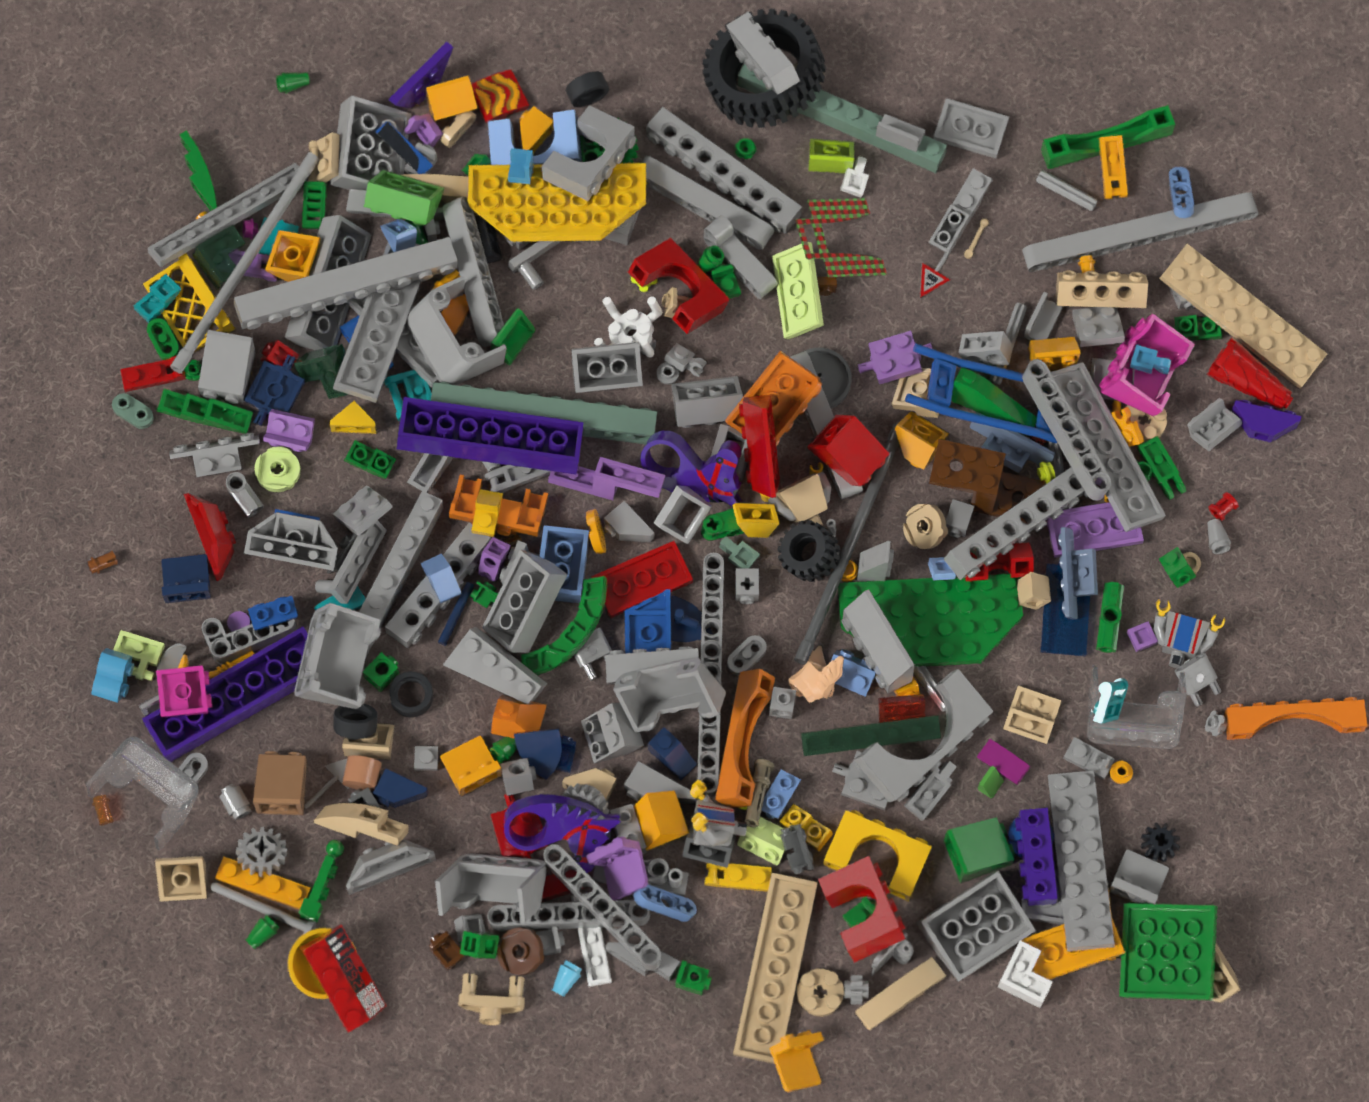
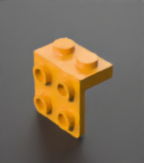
(795, 1060)

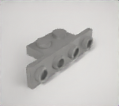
(217, 456)

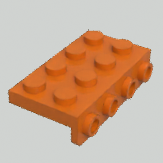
(790, 391)

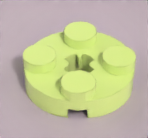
(282, 481)

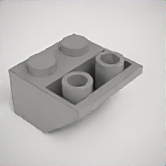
(610, 733)

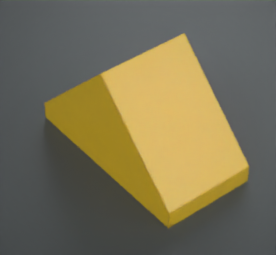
(353, 420)

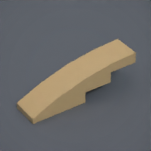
(454, 185)
(900, 994)

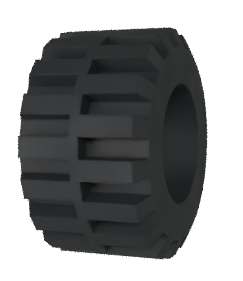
(820, 562)

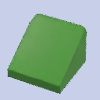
(991, 782)

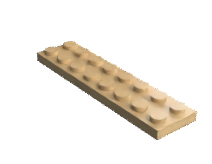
(1243, 316)
(775, 966)

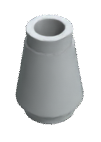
(1218, 538)

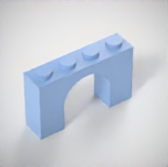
(565, 140)

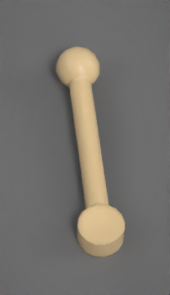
(969, 253)

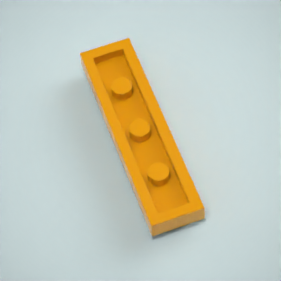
(267, 886)

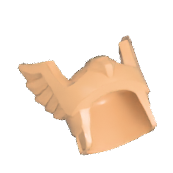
(816, 678)

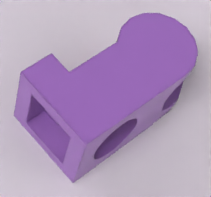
(493, 559)

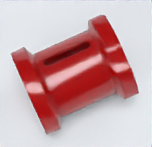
(1223, 506)

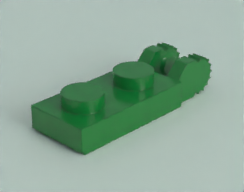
(1162, 466)

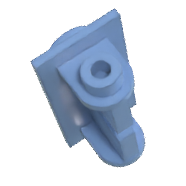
(779, 794)

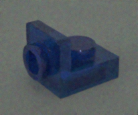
(567, 754)

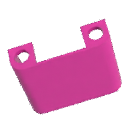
(1148, 388)

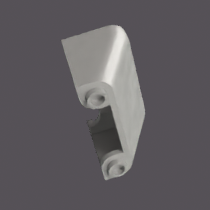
(336, 656)

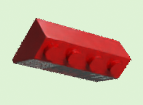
(343, 978)

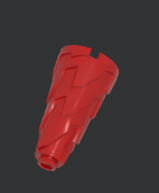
(1248, 375)

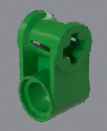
(725, 525)

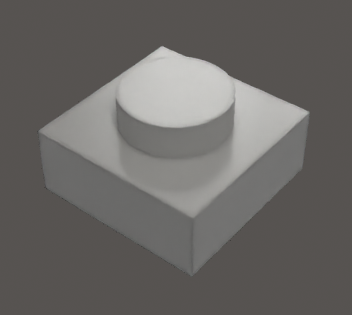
(426, 758)

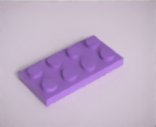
(1093, 528)

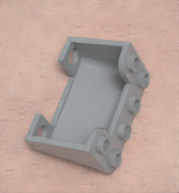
(668, 689)

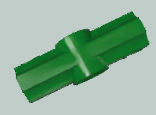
(1109, 630)

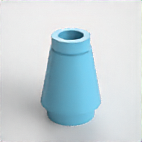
(566, 978)

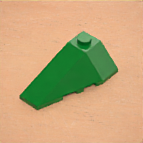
(985, 398)

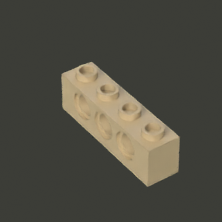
(1110, 297)

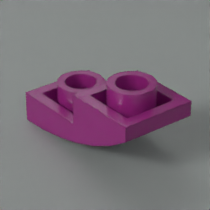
(1004, 761)

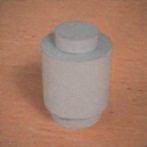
(235, 801)

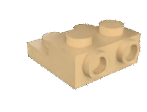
(915, 385)

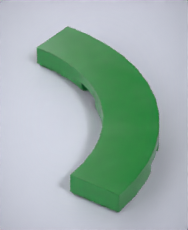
(575, 634)

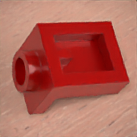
(277, 352)

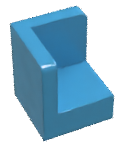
(521, 166)

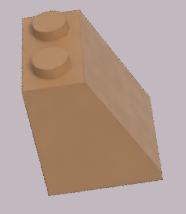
(280, 783)

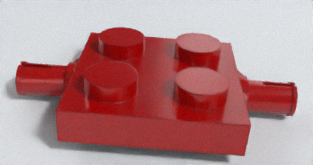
(523, 824)

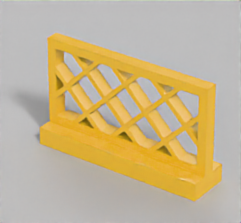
(201, 290)

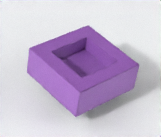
(1142, 636)

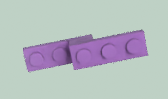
(608, 477)

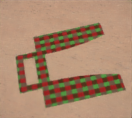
(838, 263)

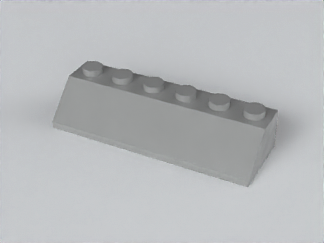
(339, 246)

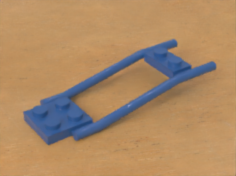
(941, 390)

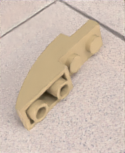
(360, 818)

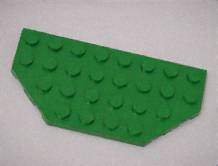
(943, 618)

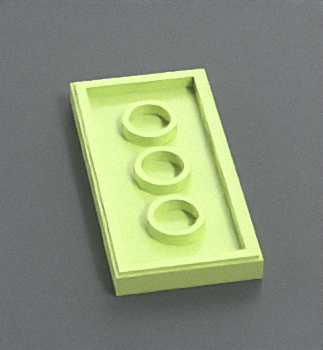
(797, 291)

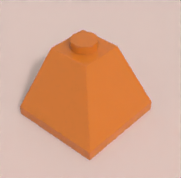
(516, 717)

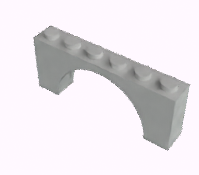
(963, 712)

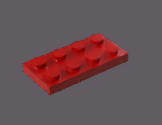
(644, 578)

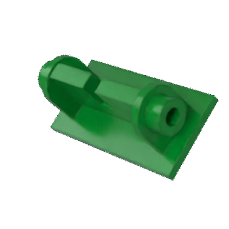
(485, 594)

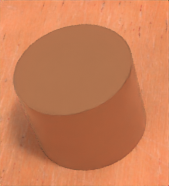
(361, 772)

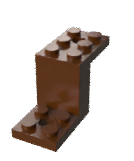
(980, 476)

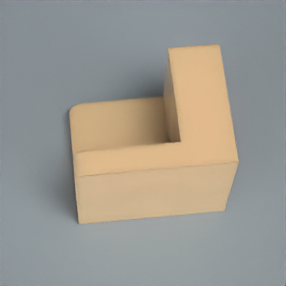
(1033, 590)

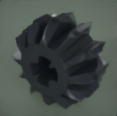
(1151, 843)

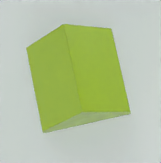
(831, 156)

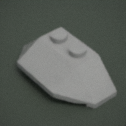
(293, 541)
(386, 863)

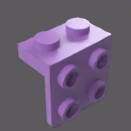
(622, 866)

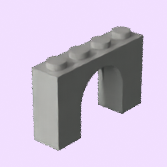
(586, 177)

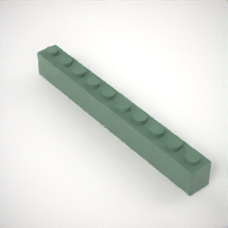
(856, 123)
(599, 419)

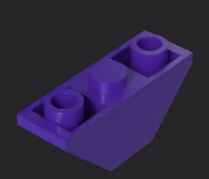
(1264, 421)

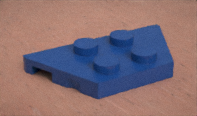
(649, 624)

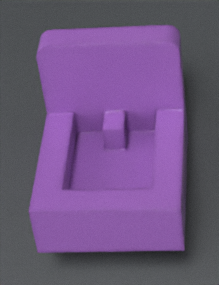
(424, 128)

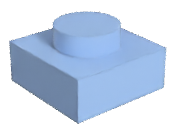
(940, 569)

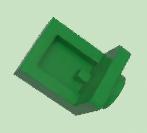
(1177, 567)

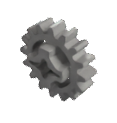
(249, 853)

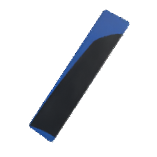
(404, 148)

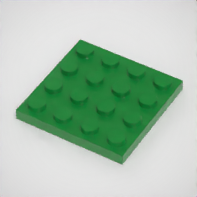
(1168, 951)

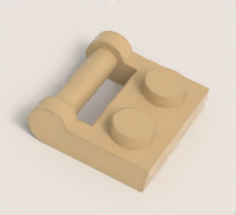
(328, 153)

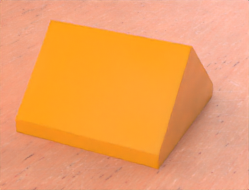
(451, 98)
(292, 255)
(660, 818)

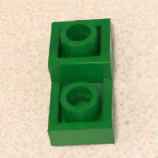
(1197, 328)
(370, 460)

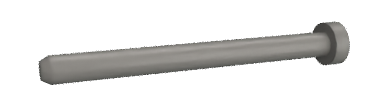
(263, 908)

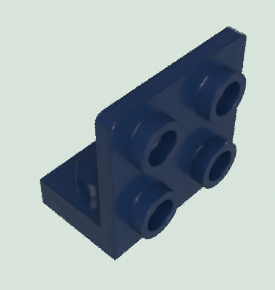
(185, 578)

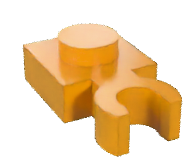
(1129, 430)

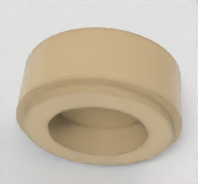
(1193, 561)

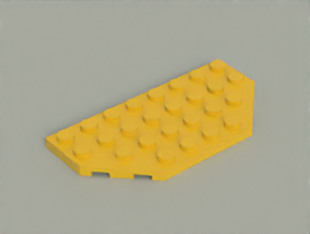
(551, 213)

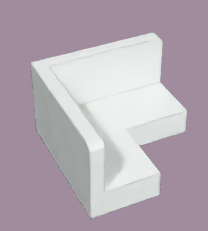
(1020, 980)

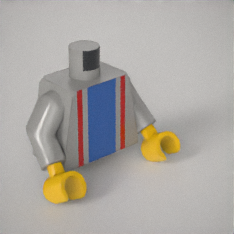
(1183, 635)
(712, 822)

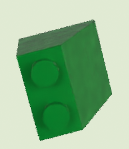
(978, 849)

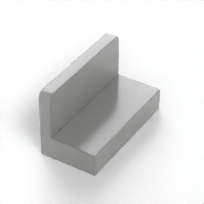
(900, 132)
(1042, 319)

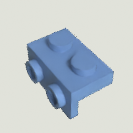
(855, 673)

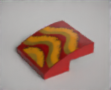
(499, 96)

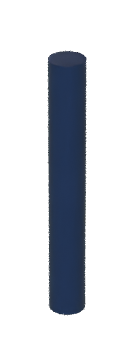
(453, 619)

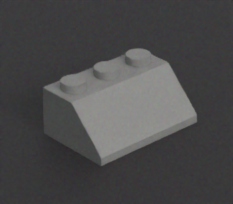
(606, 367)
(705, 400)

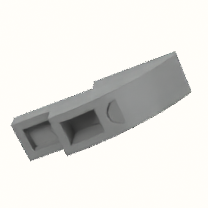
(960, 211)

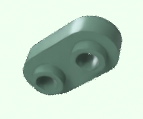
(132, 410)

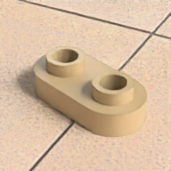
(458, 128)

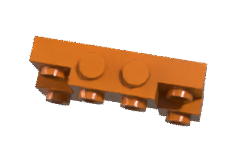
(513, 515)

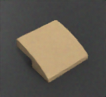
(1032, 714)

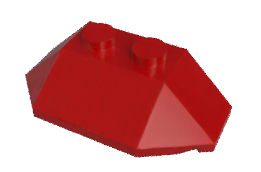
(212, 532)

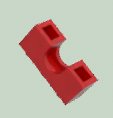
(1017, 562)

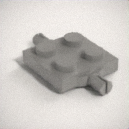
(859, 786)

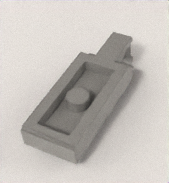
(930, 791)

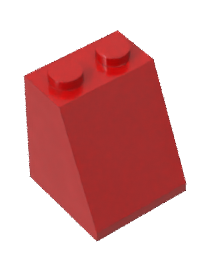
(849, 449)

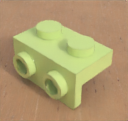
(764, 841)

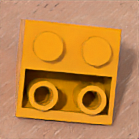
(1055, 352)

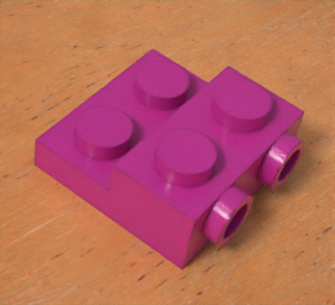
(183, 691)

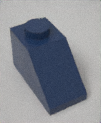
(671, 754)
(397, 790)

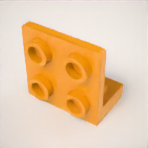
(471, 765)

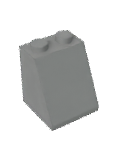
(226, 366)

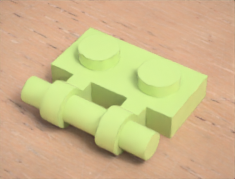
(142, 650)

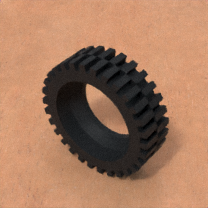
(723, 66)

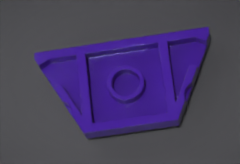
(429, 74)

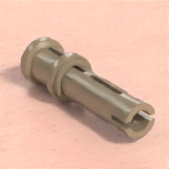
(761, 779)

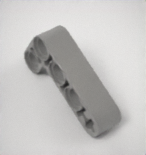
(745, 264)
(230, 640)

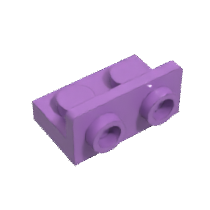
(289, 430)

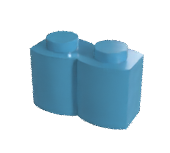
(112, 675)

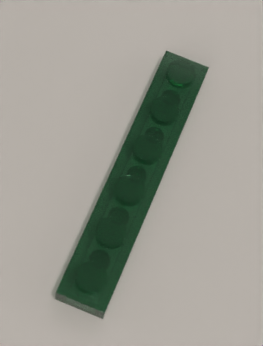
(867, 734)

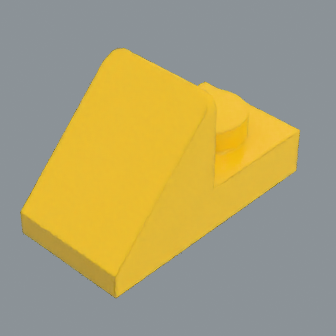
(486, 512)

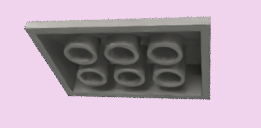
(361, 148)
(976, 926)

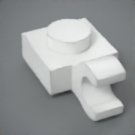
(854, 179)

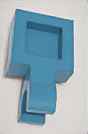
(1146, 359)

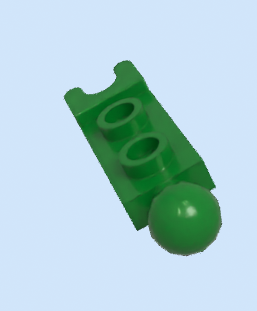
(312, 907)

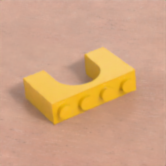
(856, 830)

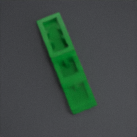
(201, 178)
(204, 411)

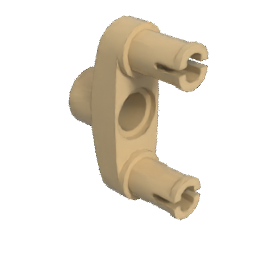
(491, 1006)

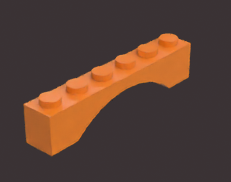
(751, 696)
(1343, 716)

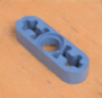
(1186, 198)
(679, 907)

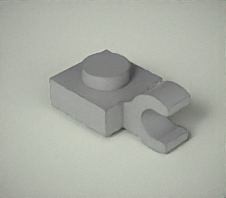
(684, 359)

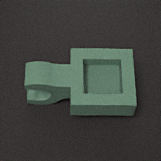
(741, 555)

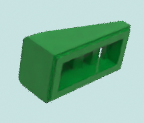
(321, 194)

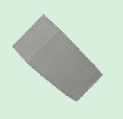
(429, 471)
(667, 968)

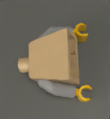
(803, 498)

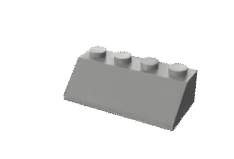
(524, 602)
(878, 642)

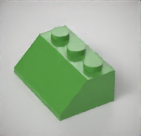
(403, 197)

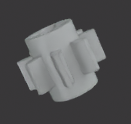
(856, 989)

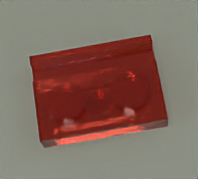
(901, 707)

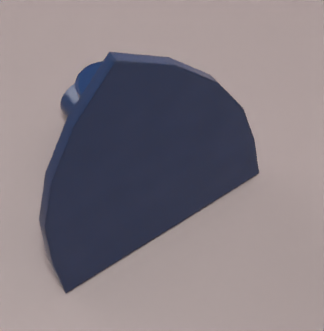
(685, 621)
(541, 749)

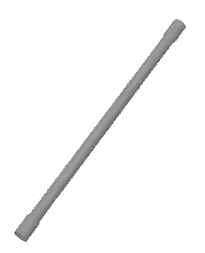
(303, 172)

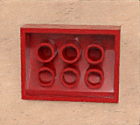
(761, 444)

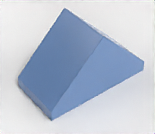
(400, 234)
(441, 578)

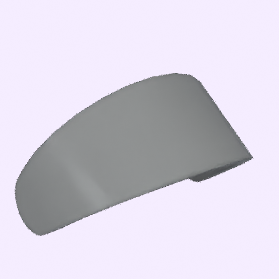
(171, 657)

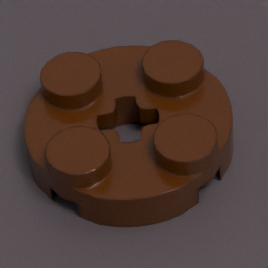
(532, 956)

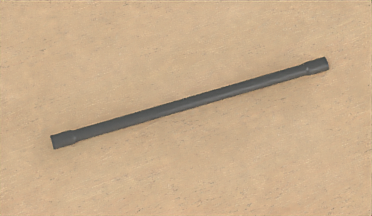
(807, 645)

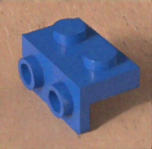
(273, 613)

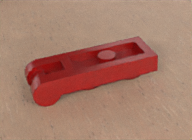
(149, 375)

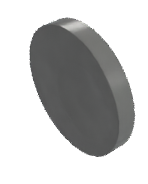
(833, 374)

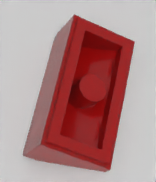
(555, 888)

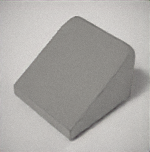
(470, 923)

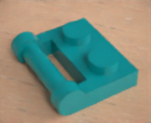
(414, 386)
(1110, 706)

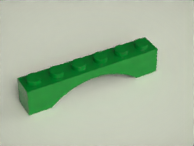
(1076, 147)

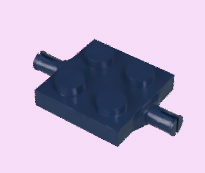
(274, 389)

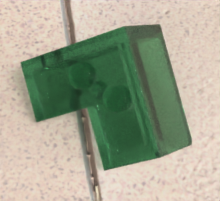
(214, 255)
(322, 365)

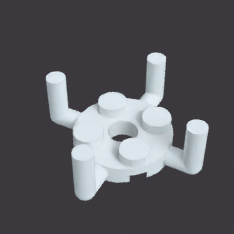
(632, 320)

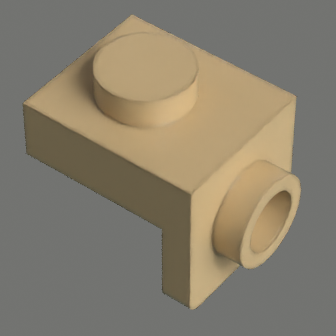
(672, 301)

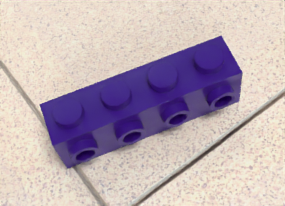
(1037, 857)

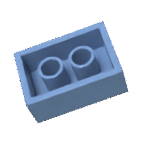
(568, 551)

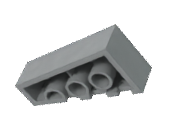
(492, 665)

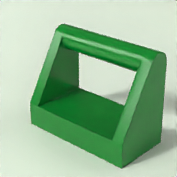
(514, 335)

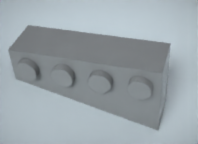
(761, 54)
(619, 663)

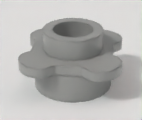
(1216, 723)

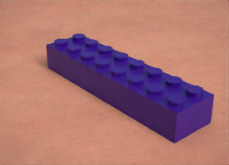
(490, 435)
(234, 697)

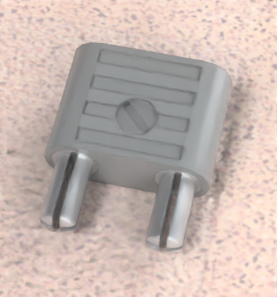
(593, 650)
(1197, 676)

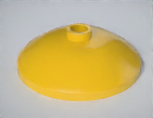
(299, 968)

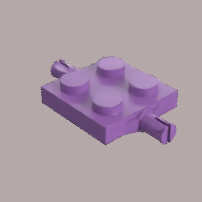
(893, 358)

